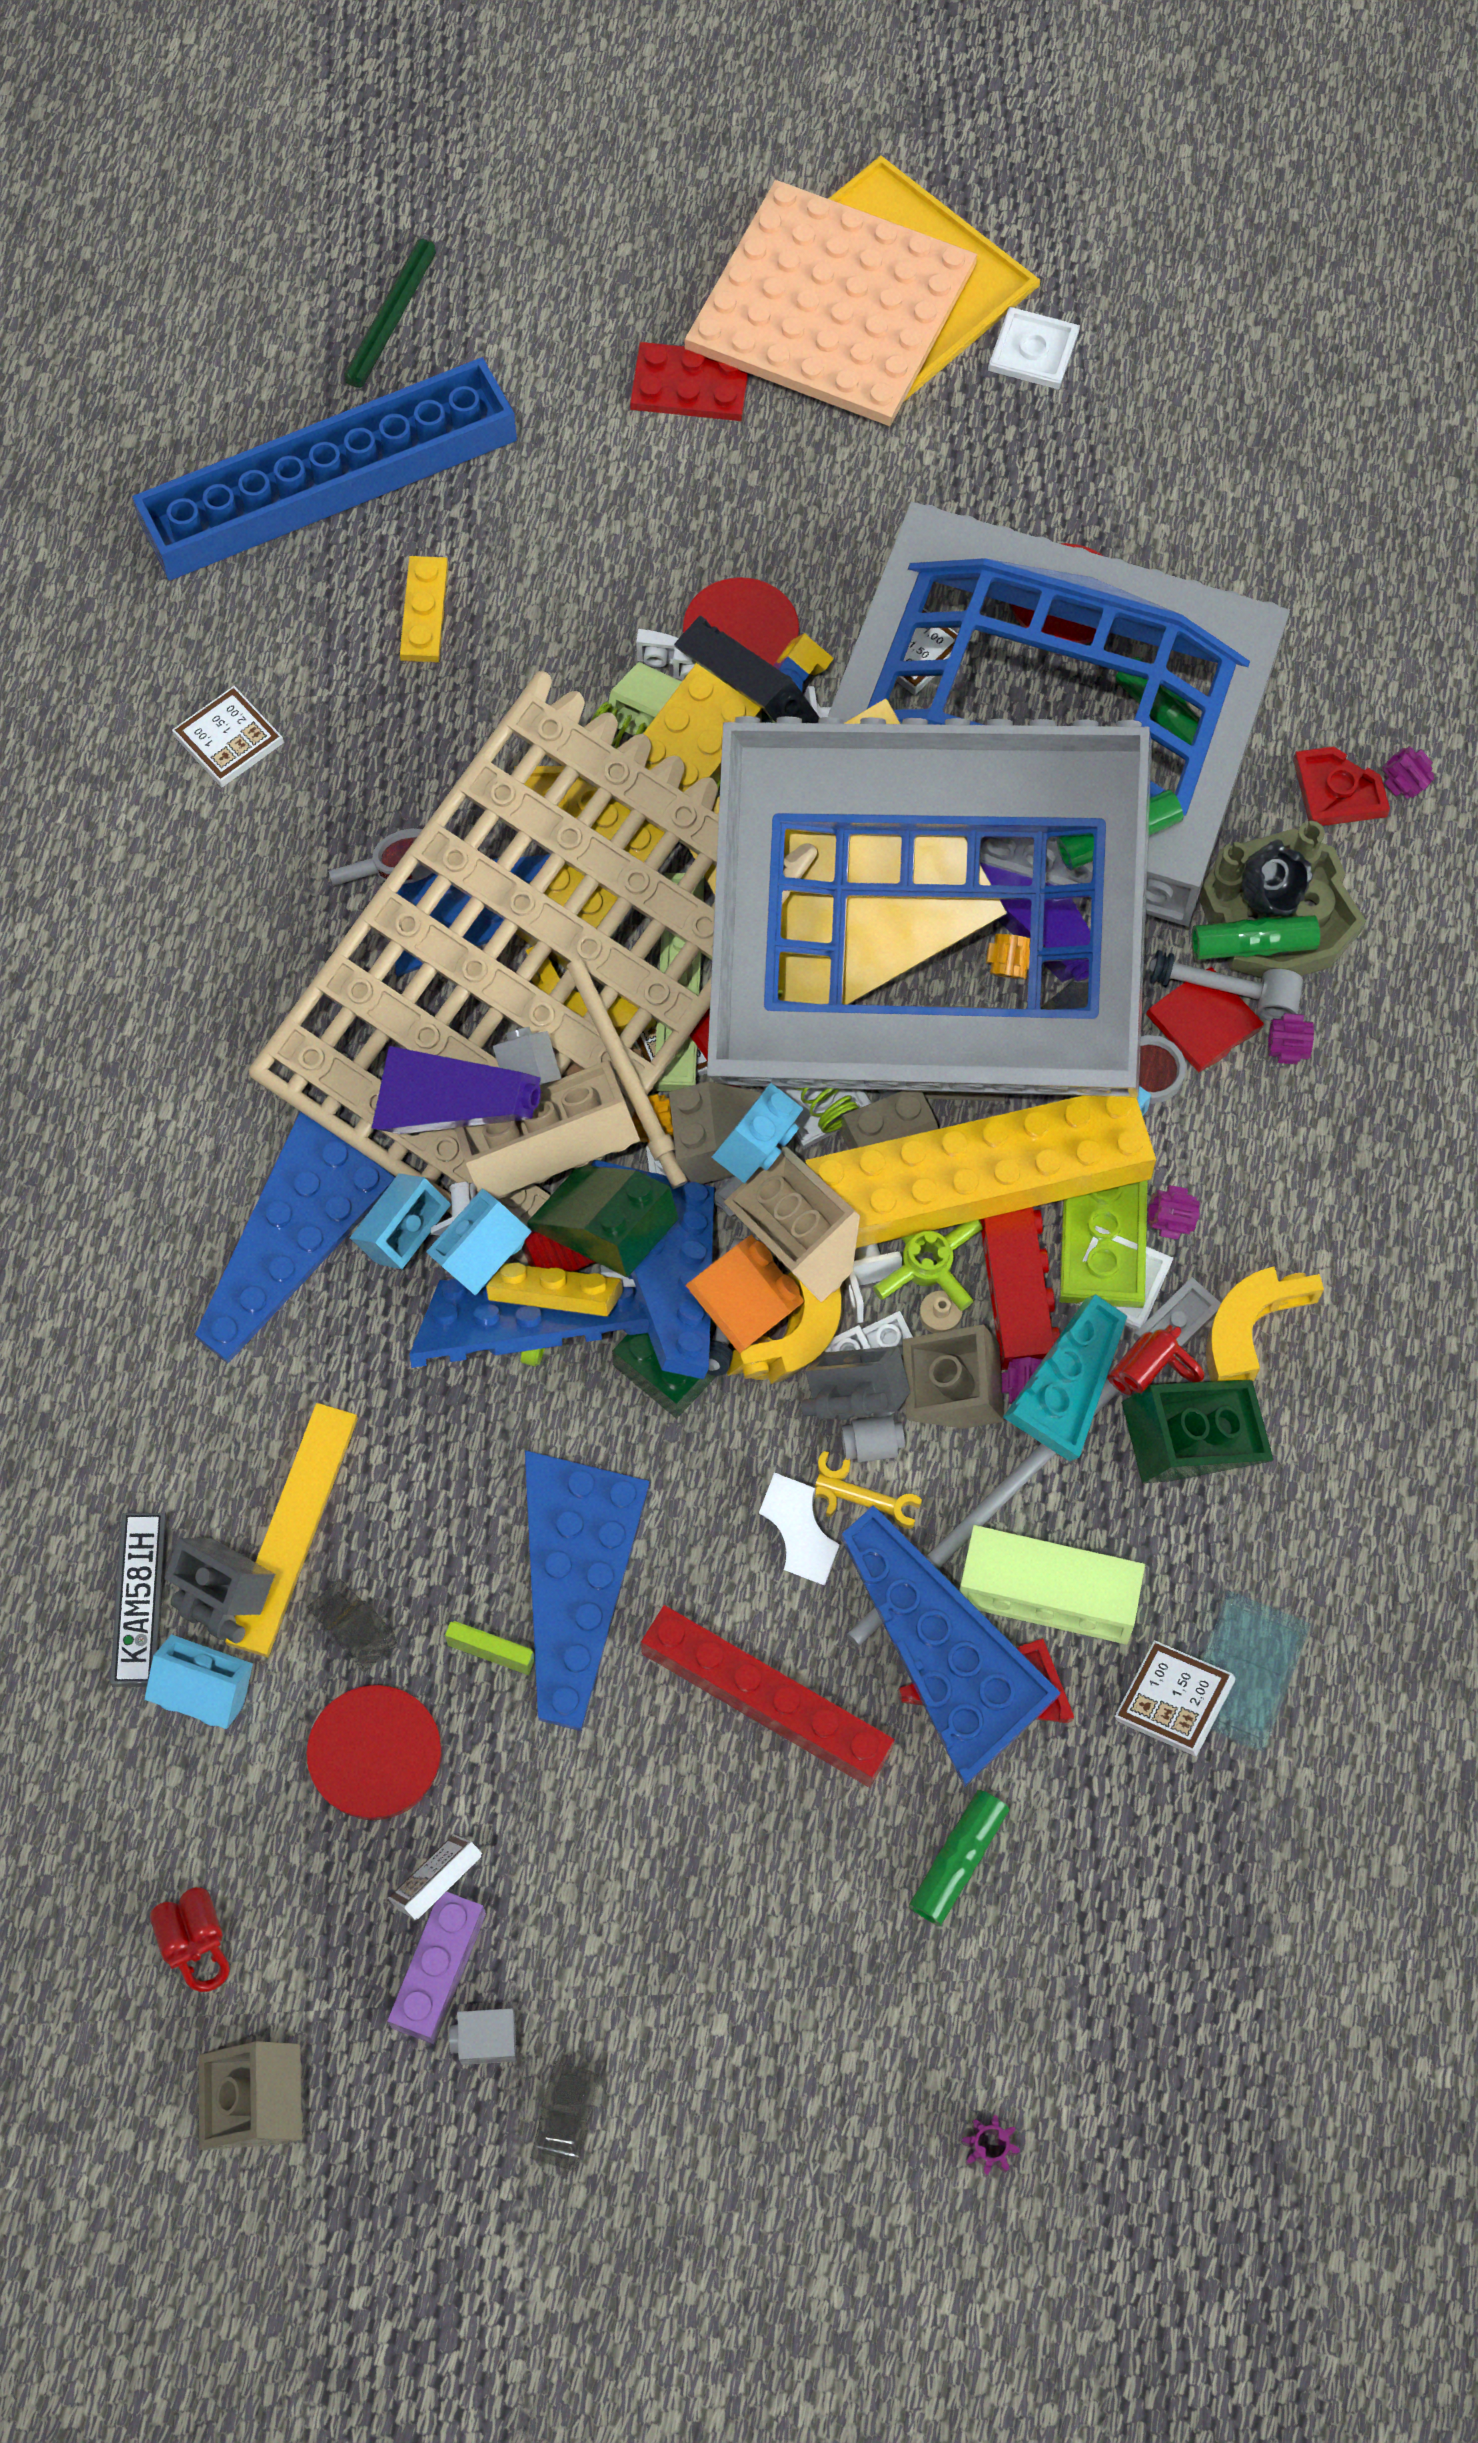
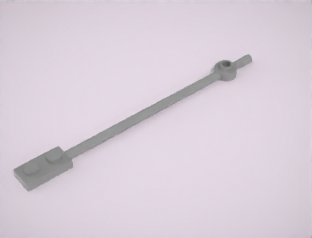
(1188, 1308)

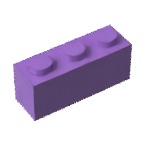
(437, 1967)

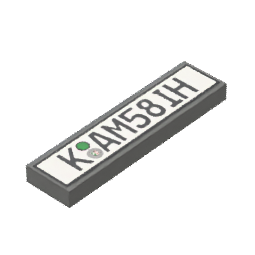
(138, 1598)

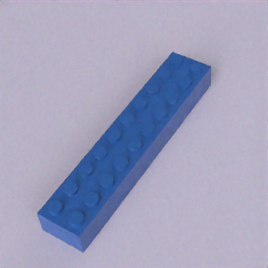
(325, 468)

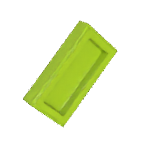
(490, 1647)

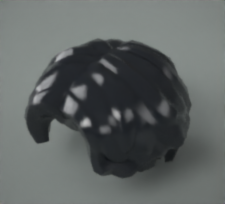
(1276, 879)

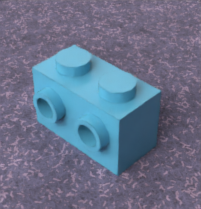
(757, 1134)
(400, 1220)
(479, 1241)
(198, 1681)

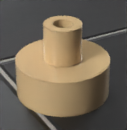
(939, 1313)

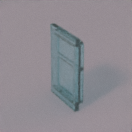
(1261, 1653)

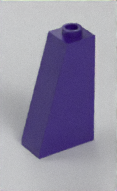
(1062, 923)
(444, 1093)

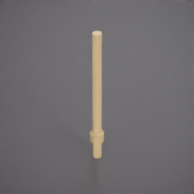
(660, 1145)

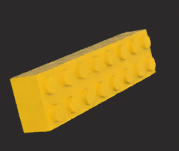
(687, 728)
(990, 1166)

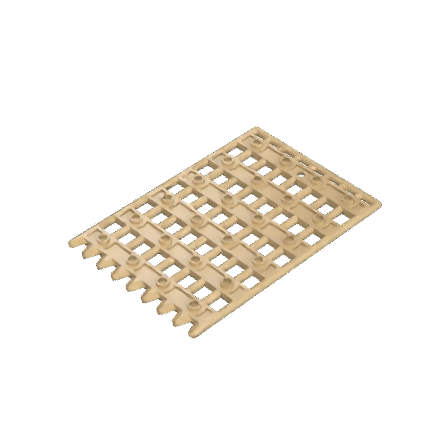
(523, 906)

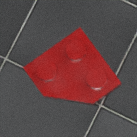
(1337, 788)

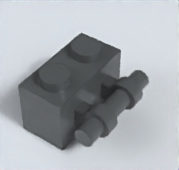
(856, 1384)
(216, 1578)

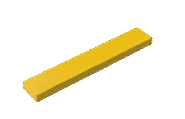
(297, 1521)

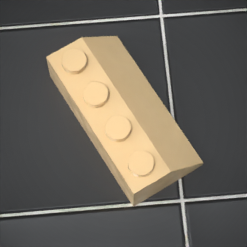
(570, 1127)
(800, 1222)

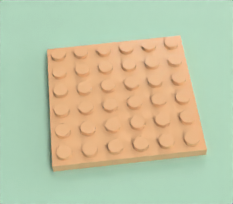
(831, 302)

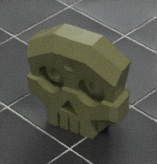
(1336, 911)

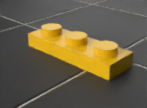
(424, 609)
(555, 1289)

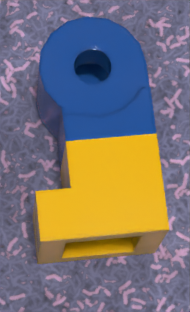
(803, 658)

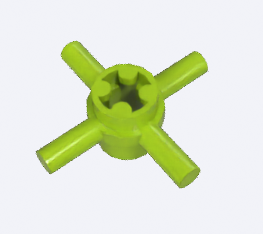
(927, 1273)

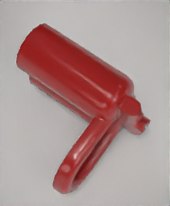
(1149, 1357)
(187, 1933)

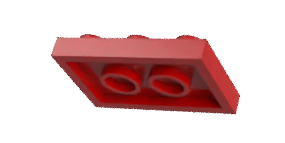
(686, 384)

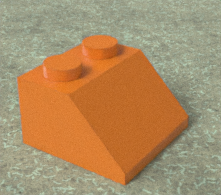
(745, 1292)

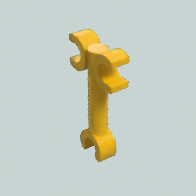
(830, 1486)

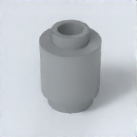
(872, 1439)

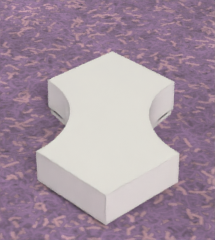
(807, 1547)

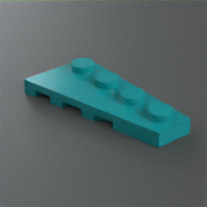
(1068, 1383)

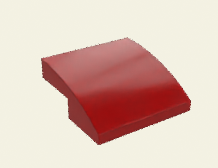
(1204, 1022)

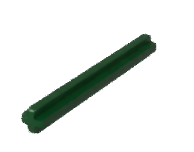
(390, 313)

